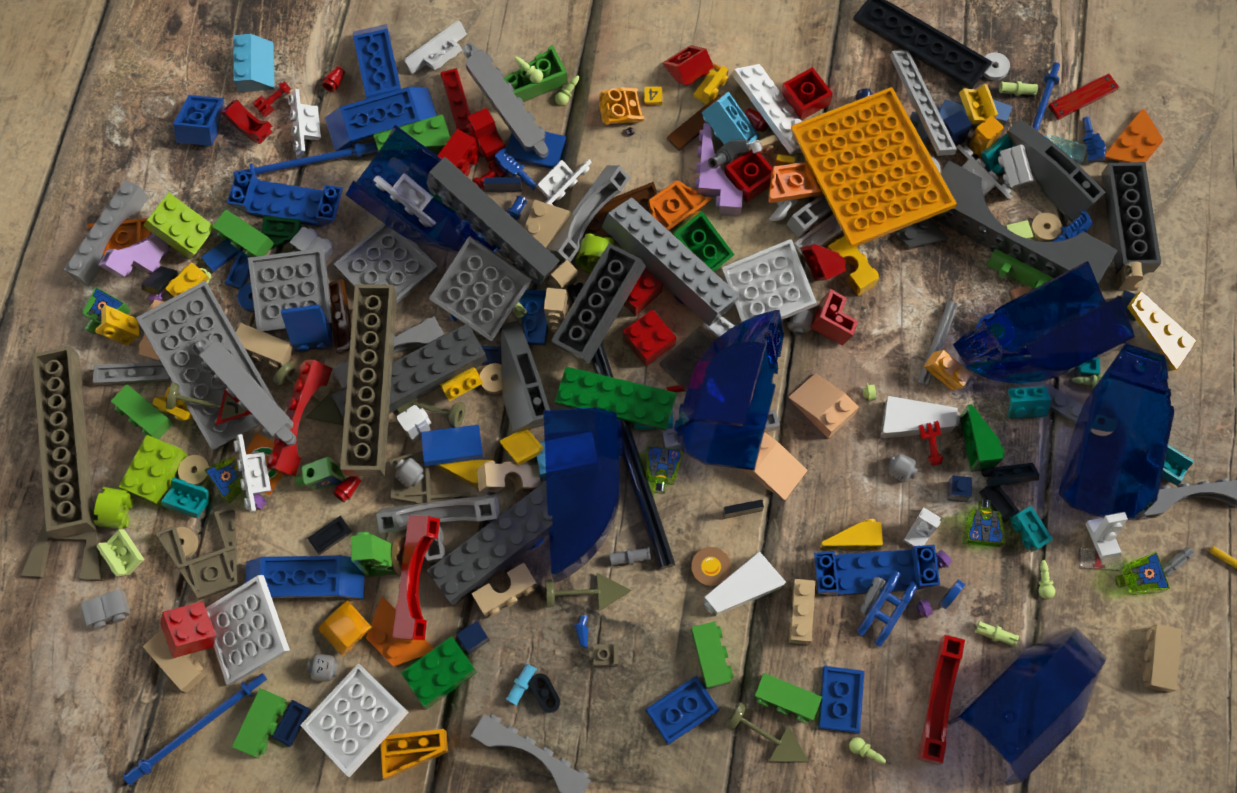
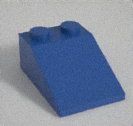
(198, 120)
(307, 328)

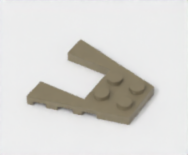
(421, 492)
(91, 563)
(213, 571)

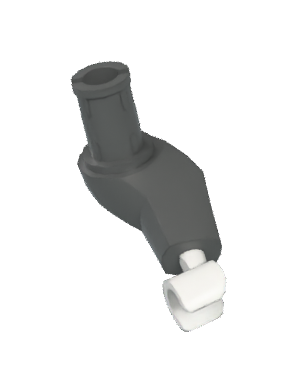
(731, 149)

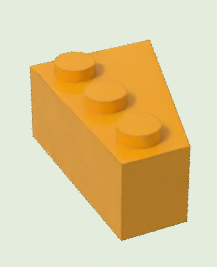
(410, 750)

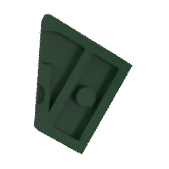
(280, 229)

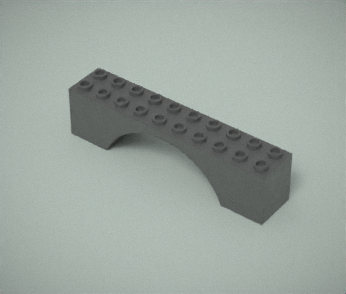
(977, 222)

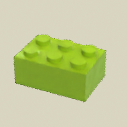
(179, 226)
(152, 470)

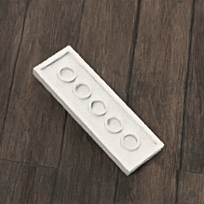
(769, 103)

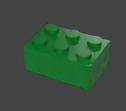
(439, 672)

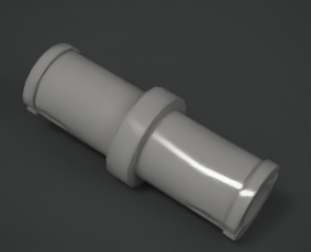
(630, 556)

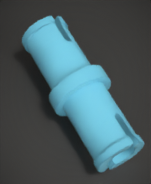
(521, 684)

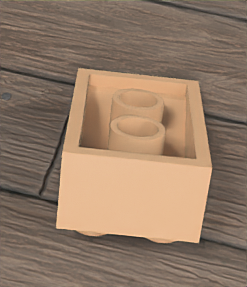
(824, 404)
(776, 468)

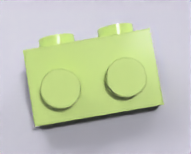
(120, 553)

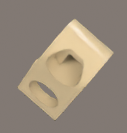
(1129, 276)

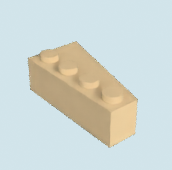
(545, 221)

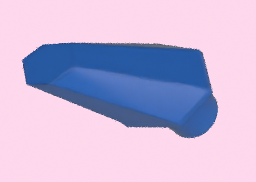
(582, 631)

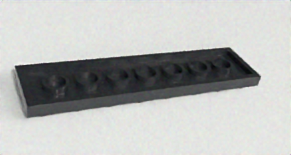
(923, 41)

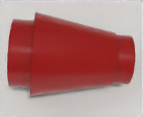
(333, 79)
(756, 120)
(347, 488)

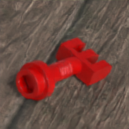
(265, 105)
(494, 171)
(935, 458)

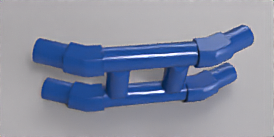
(875, 611)

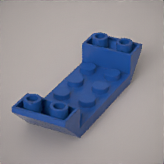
(376, 60)
(378, 115)
(283, 200)
(856, 571)
(309, 576)

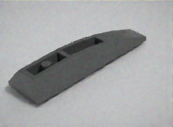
(1056, 172)
(521, 383)

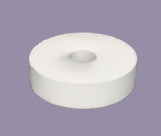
(1002, 64)

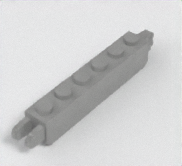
(504, 100)
(248, 391)

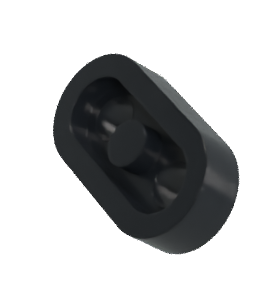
(545, 693)

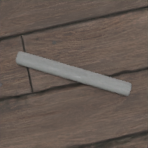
(939, 338)

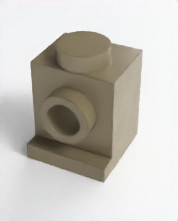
(609, 661)

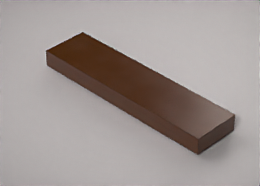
(689, 129)
(340, 316)

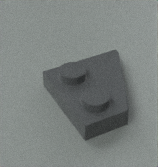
(921, 234)

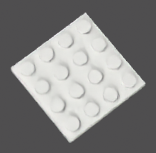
(770, 282)
(246, 630)
(354, 719)

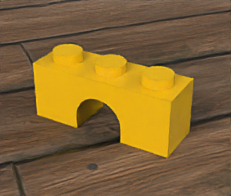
(865, 276)

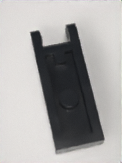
(1011, 474)

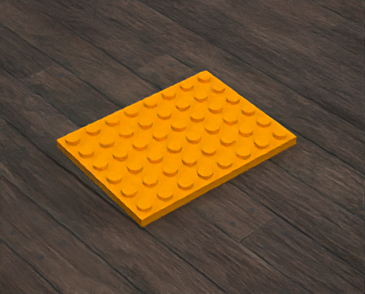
(873, 167)

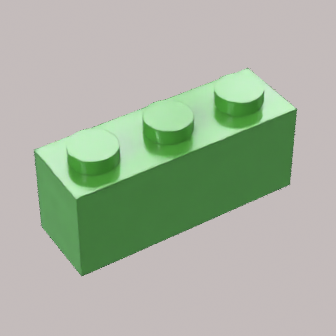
(242, 235)
(141, 412)
(711, 655)
(787, 698)
(260, 723)

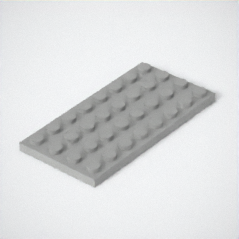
(174, 331)

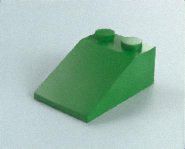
(703, 240)
(980, 441)

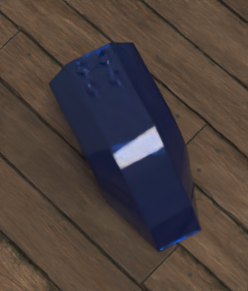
(406, 155)
(1047, 331)
(732, 394)
(1127, 466)
(580, 483)
(1035, 700)

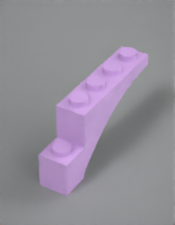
(714, 181)
(143, 255)

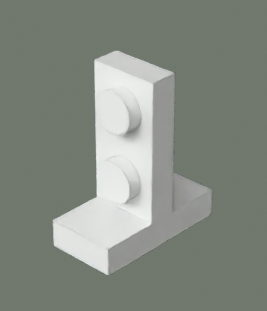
(922, 528)
(1104, 534)

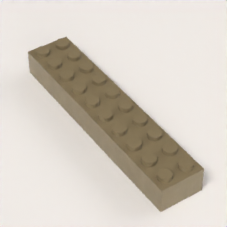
(369, 380)
(63, 443)

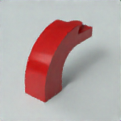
(246, 123)

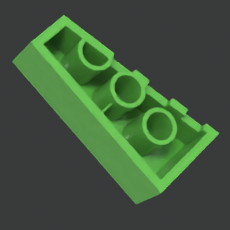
(553, 76)
(429, 132)
(372, 555)

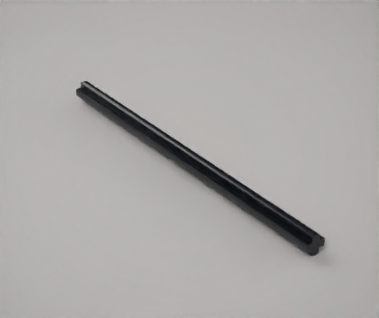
(635, 467)

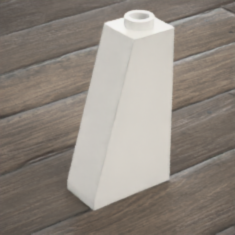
(904, 415)
(745, 585)

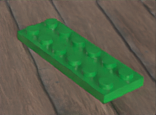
(628, 399)

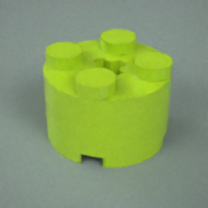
(591, 250)
(113, 508)

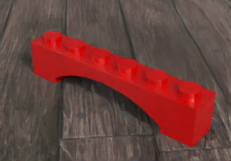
(312, 376)
(408, 617)
(936, 720)

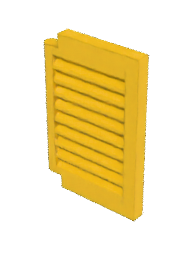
(522, 446)

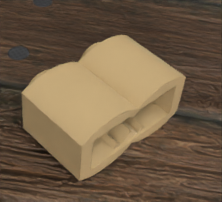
(563, 276)

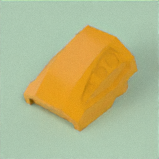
(620, 106)
(345, 628)

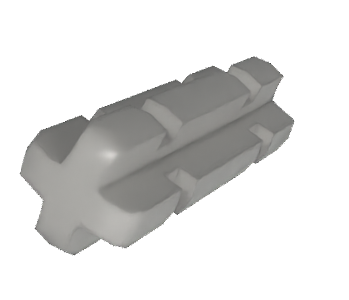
(1178, 560)
(872, 595)

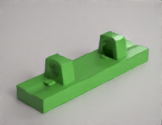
(1017, 270)

